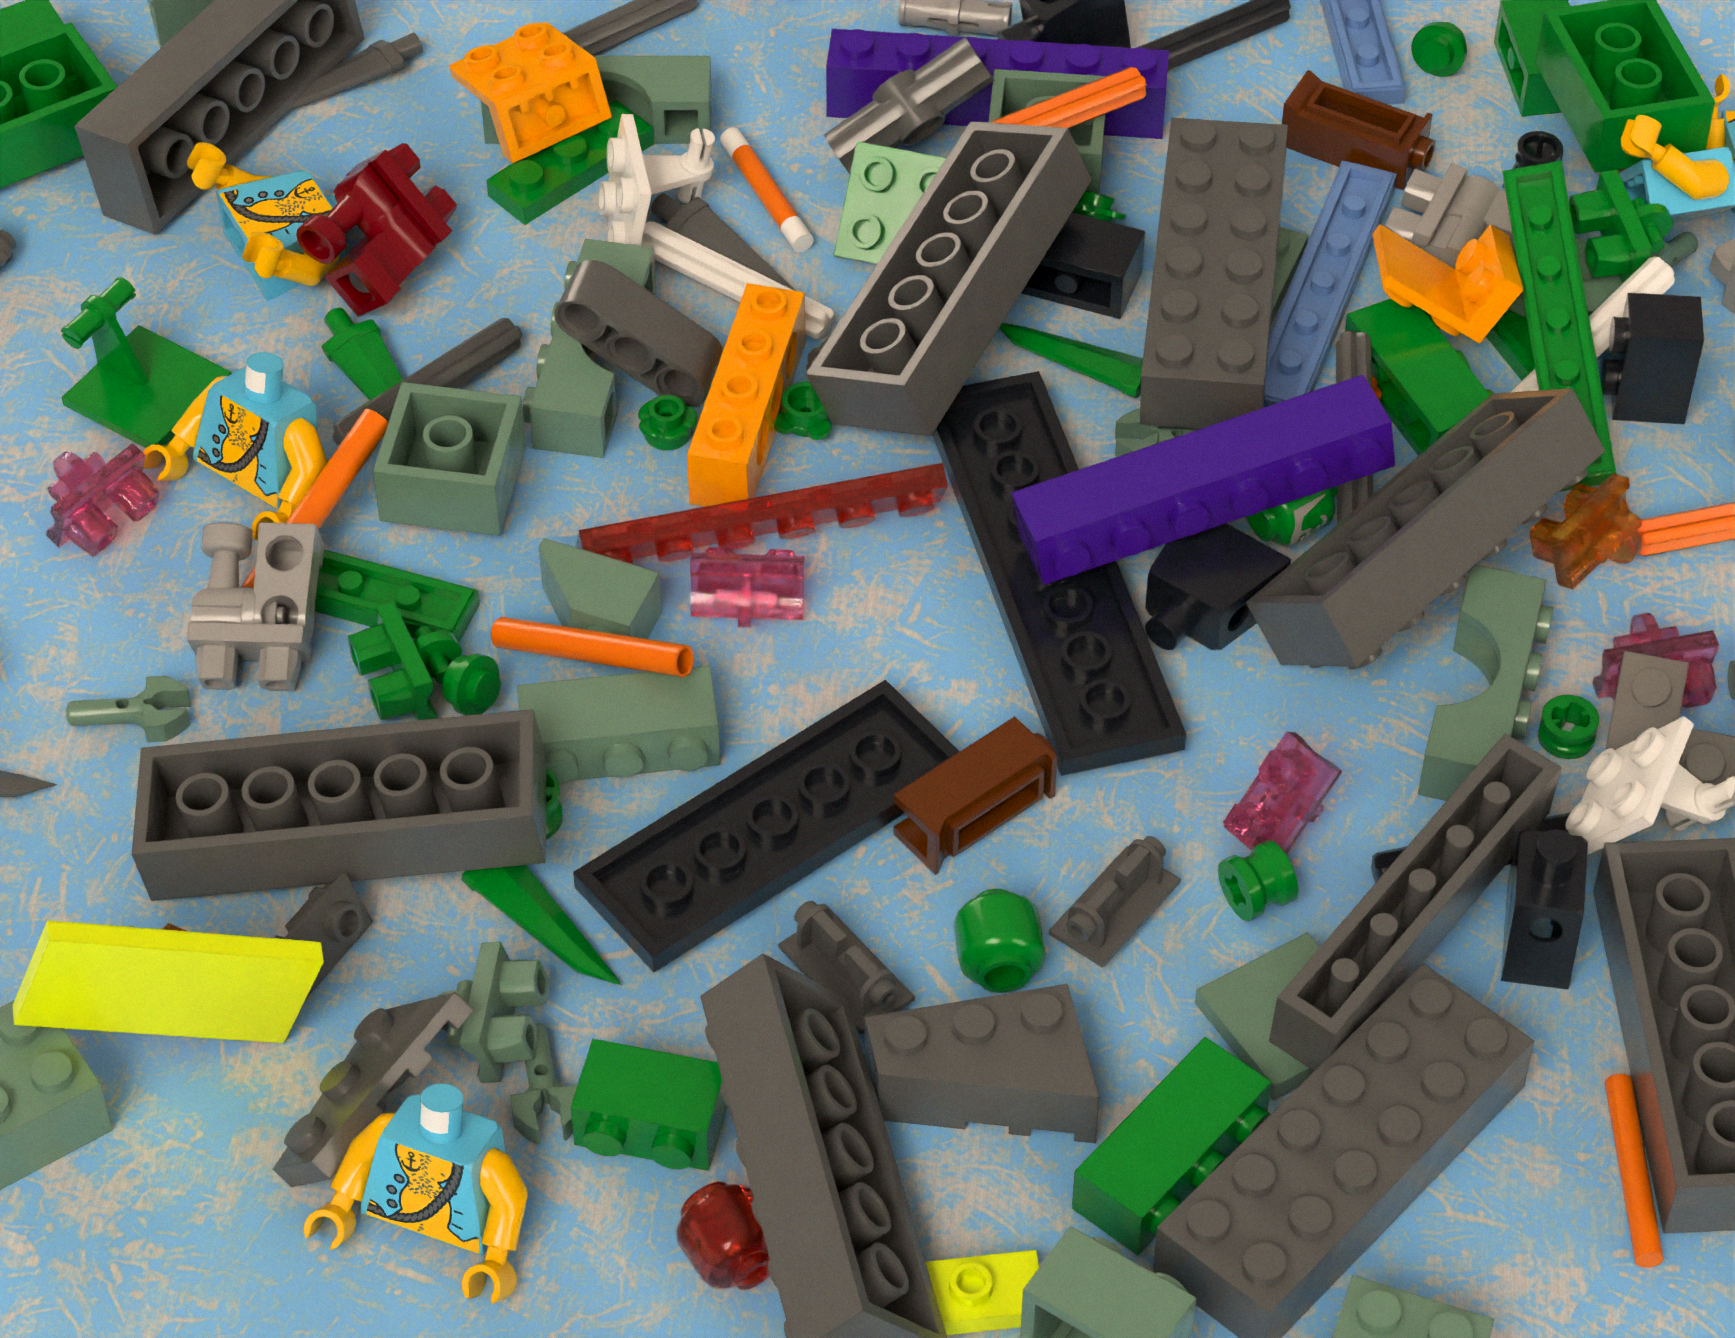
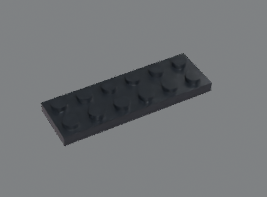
(762, 826)

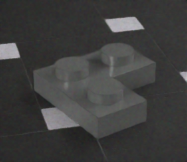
(1651, 696)

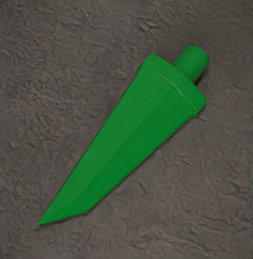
(360, 353)
(1098, 363)
(531, 907)

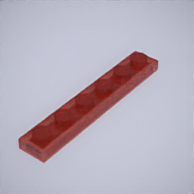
(788, 513)

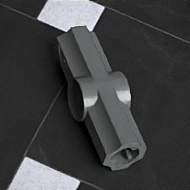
(912, 103)

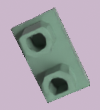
(492, 1029)

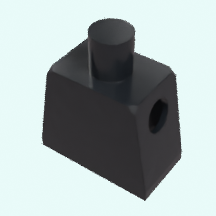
(1071, 23)
(1203, 587)
(1550, 883)

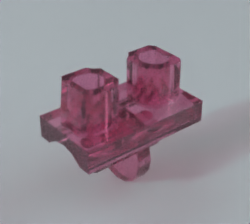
(90, 488)
(747, 585)
(1648, 639)
(1283, 795)

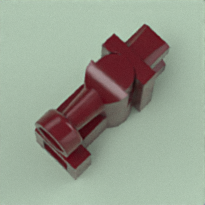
(397, 225)

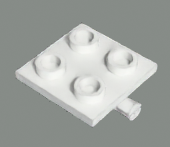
(638, 176)
(1640, 778)

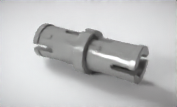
(957, 15)

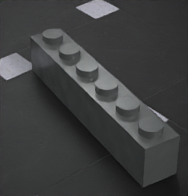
(1415, 902)

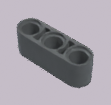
(638, 332)

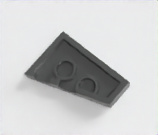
(383, 1058)

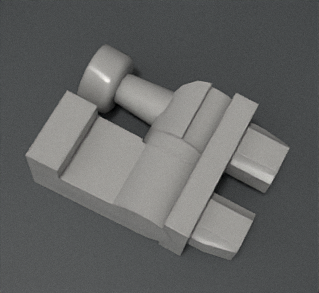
(1453, 211)
(262, 622)

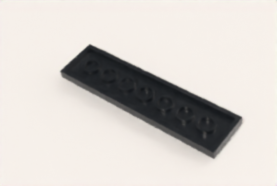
(1072, 637)

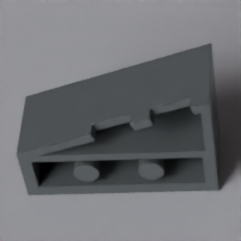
(986, 1062)

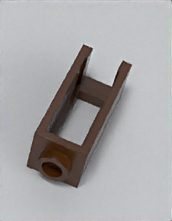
(1356, 129)
(975, 792)

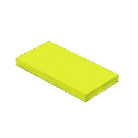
(166, 982)

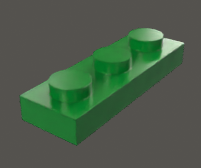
(560, 170)

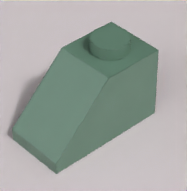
(599, 591)

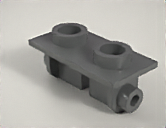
(1117, 902)
(330, 917)
(841, 962)

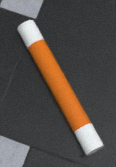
(766, 190)

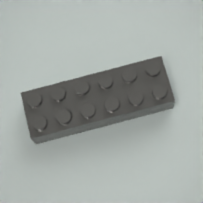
(211, 84)
(1213, 273)
(949, 278)
(1426, 529)
(340, 803)
(1672, 975)
(1343, 1157)
(818, 1158)

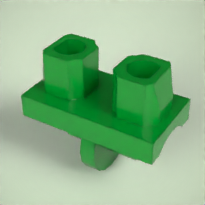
(1626, 227)
(411, 662)

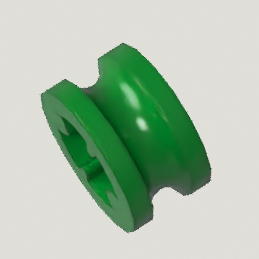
(1565, 743)

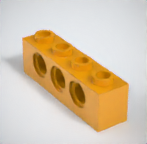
(746, 396)

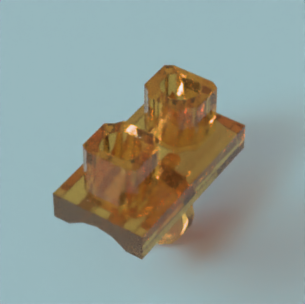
(1594, 530)

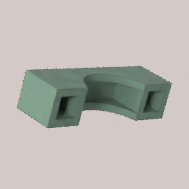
(662, 90)
(575, 397)
(1496, 633)

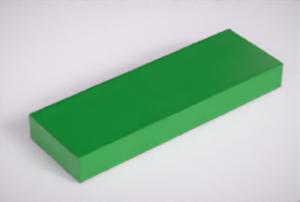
(353, 587)

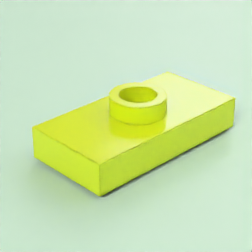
(982, 1290)

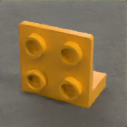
(535, 87)
(1460, 298)

